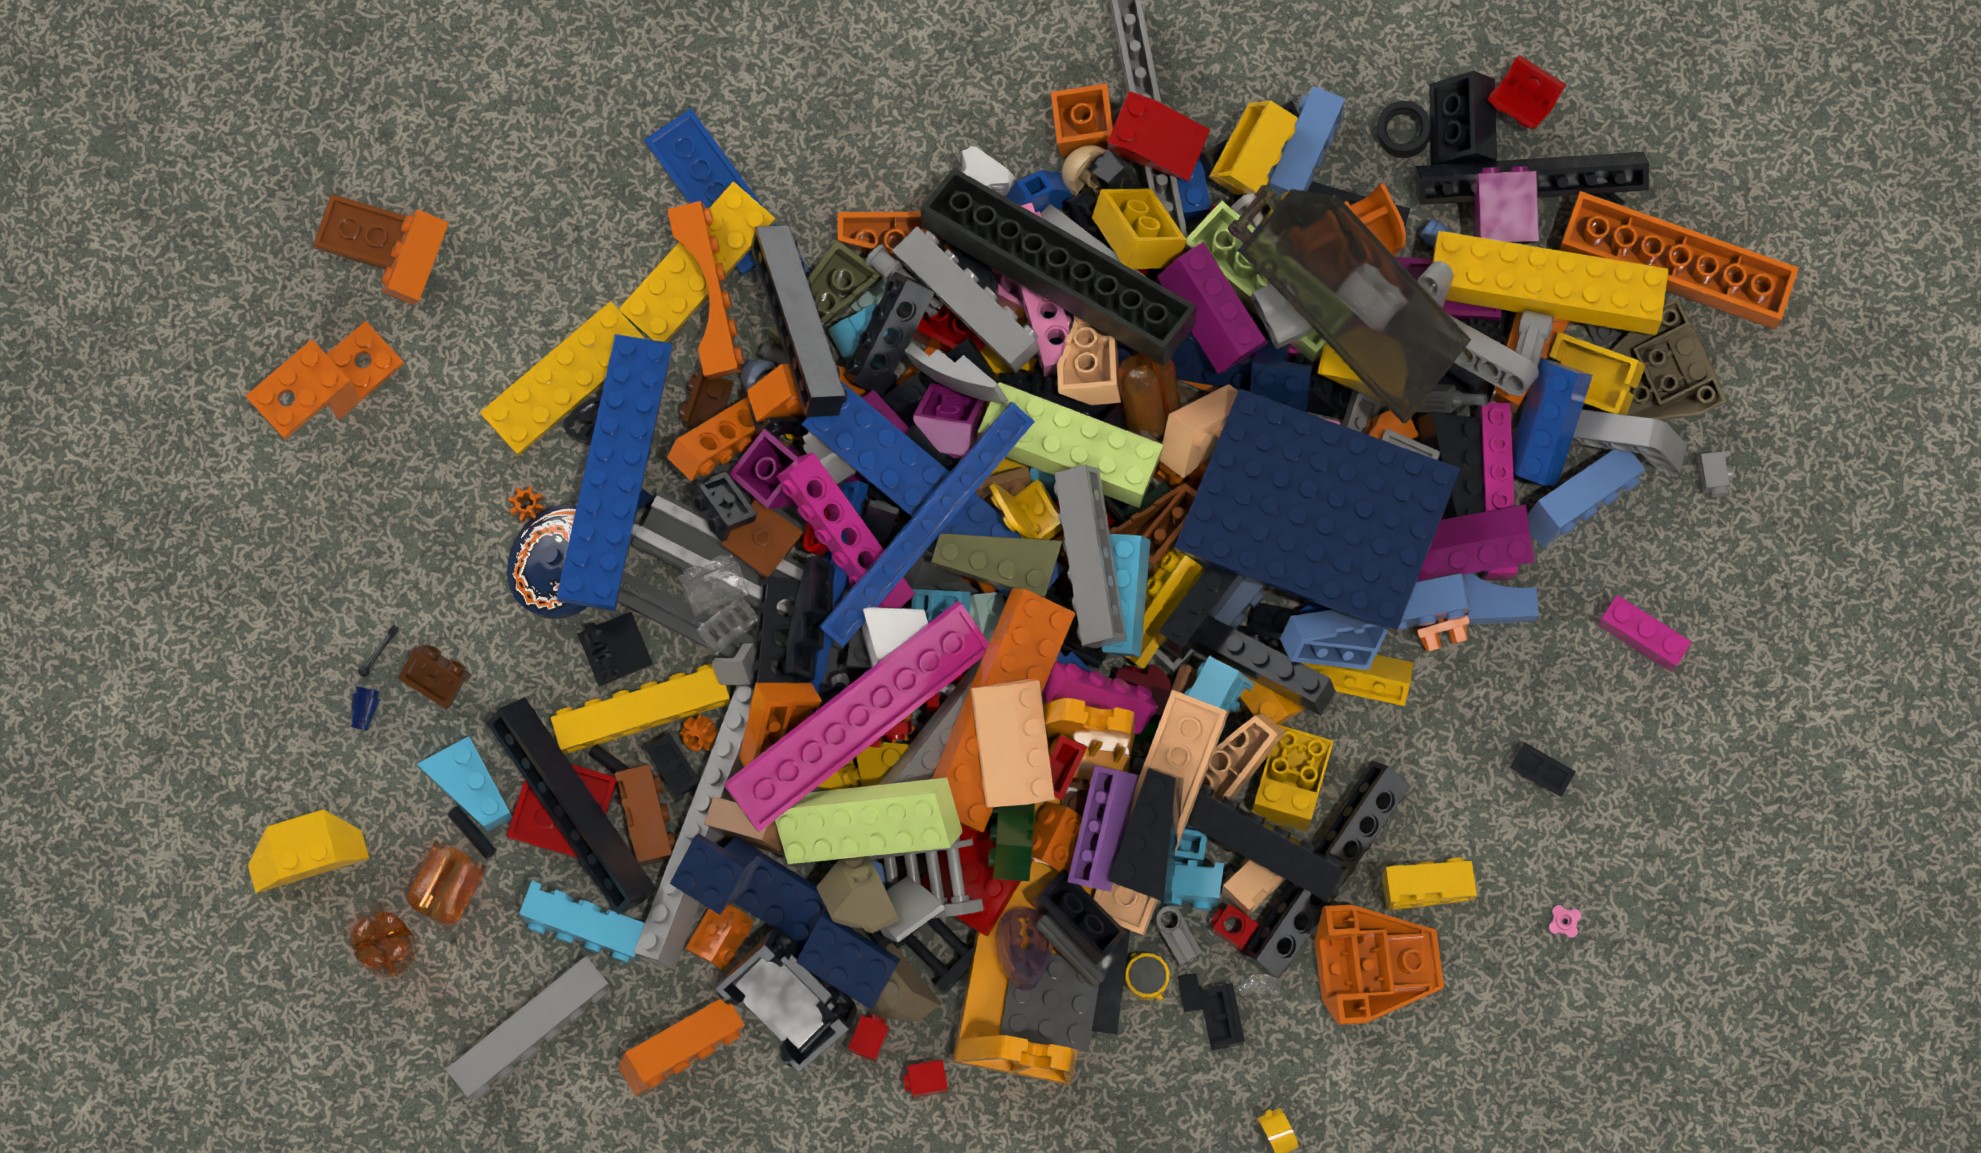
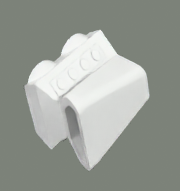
(986, 170)
(889, 628)

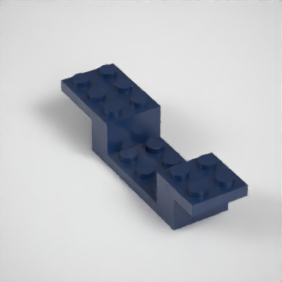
(1261, 373)
(788, 902)

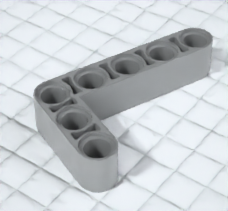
(1482, 354)
(1632, 434)

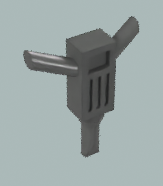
(1446, 399)

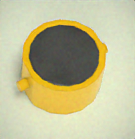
(1147, 976)
(1277, 1132)

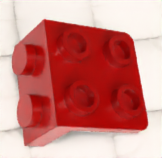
(1527, 93)

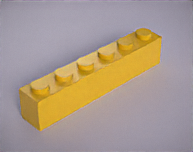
(639, 710)

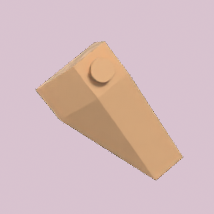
(1089, 365)

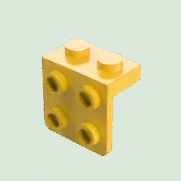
(1029, 511)

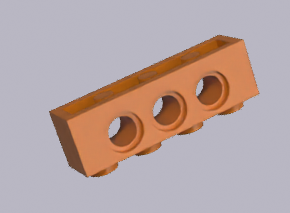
(714, 441)

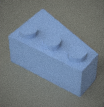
(1332, 640)

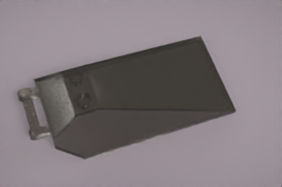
(1305, 256)

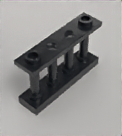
(945, 974)

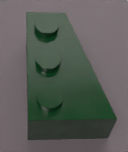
(1013, 842)

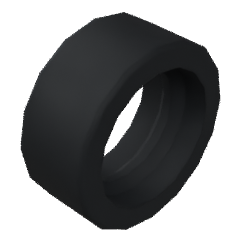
(1406, 108)

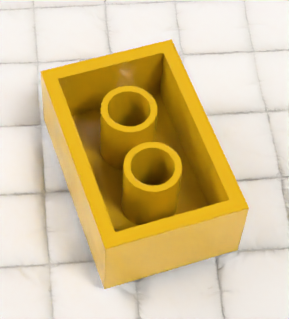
(1138, 228)

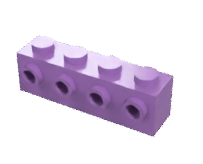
(1102, 827)

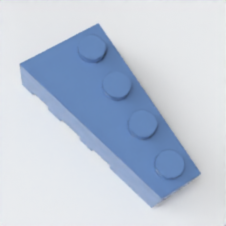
(1305, 150)
(1583, 495)

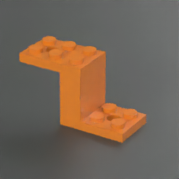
(324, 380)

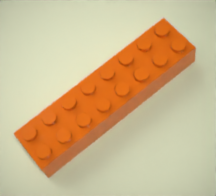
(1696, 263)
(1019, 649)

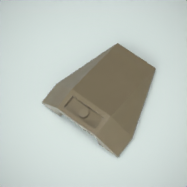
(1677, 369)

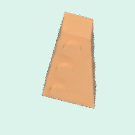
(1195, 430)
(1250, 886)

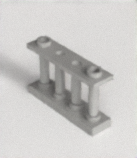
(960, 902)

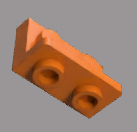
(720, 936)

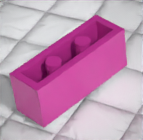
(1644, 633)

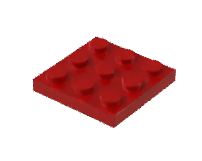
(534, 825)
(977, 881)

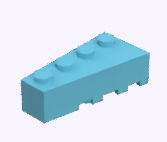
(581, 923)

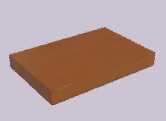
(359, 231)

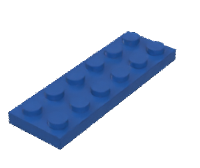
(697, 166)

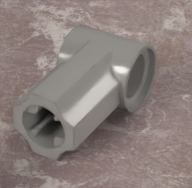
(1533, 332)
(1179, 937)

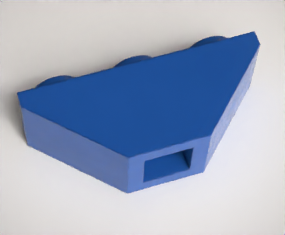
(1041, 190)

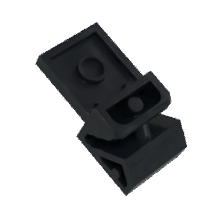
(908, 395)

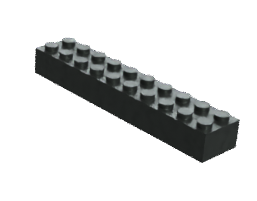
(1058, 266)

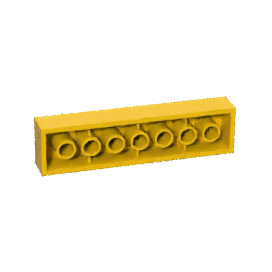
(1553, 282)

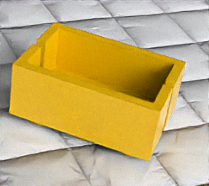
(1254, 147)
(1611, 372)

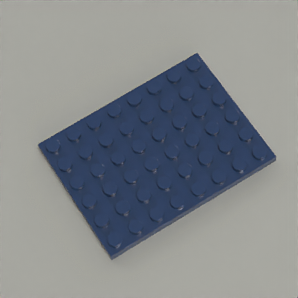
(1317, 510)

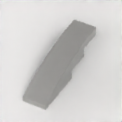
(959, 376)

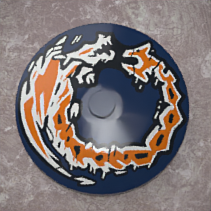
(538, 562)

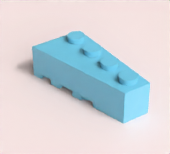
(1131, 568)

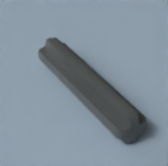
(1070, 950)

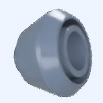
(754, 371)

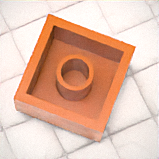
(1082, 117)

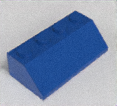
(1549, 422)

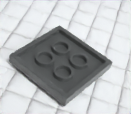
(1054, 1011)

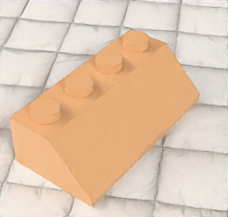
(1012, 743)

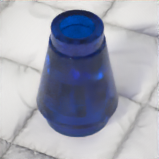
(364, 707)

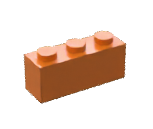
(414, 256)

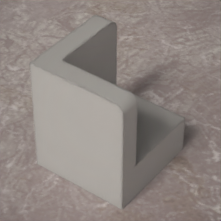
(1169, 661)
(737, 669)

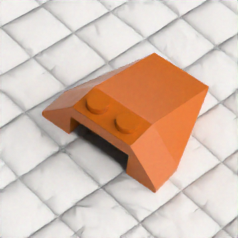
(1373, 963)

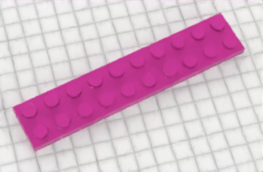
(857, 716)

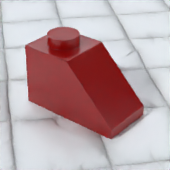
(1064, 759)

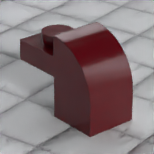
(1155, 681)

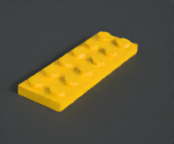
(678, 283)
(558, 381)

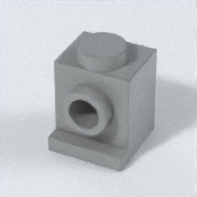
(1715, 473)

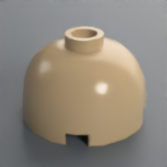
(1075, 171)

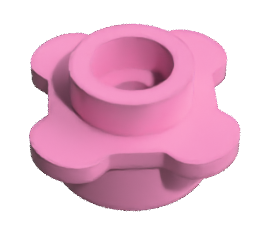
(1557, 925)

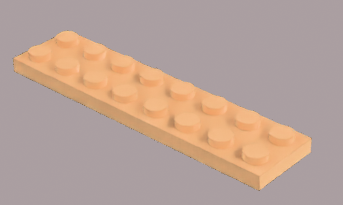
(1183, 748)

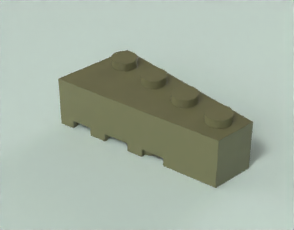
(836, 282)
(999, 560)

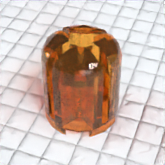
(1148, 393)
(444, 884)
(400, 944)

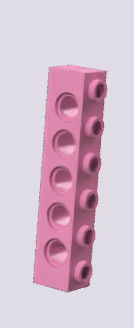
(1045, 328)

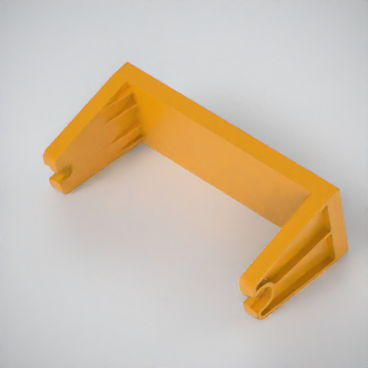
(978, 1043)

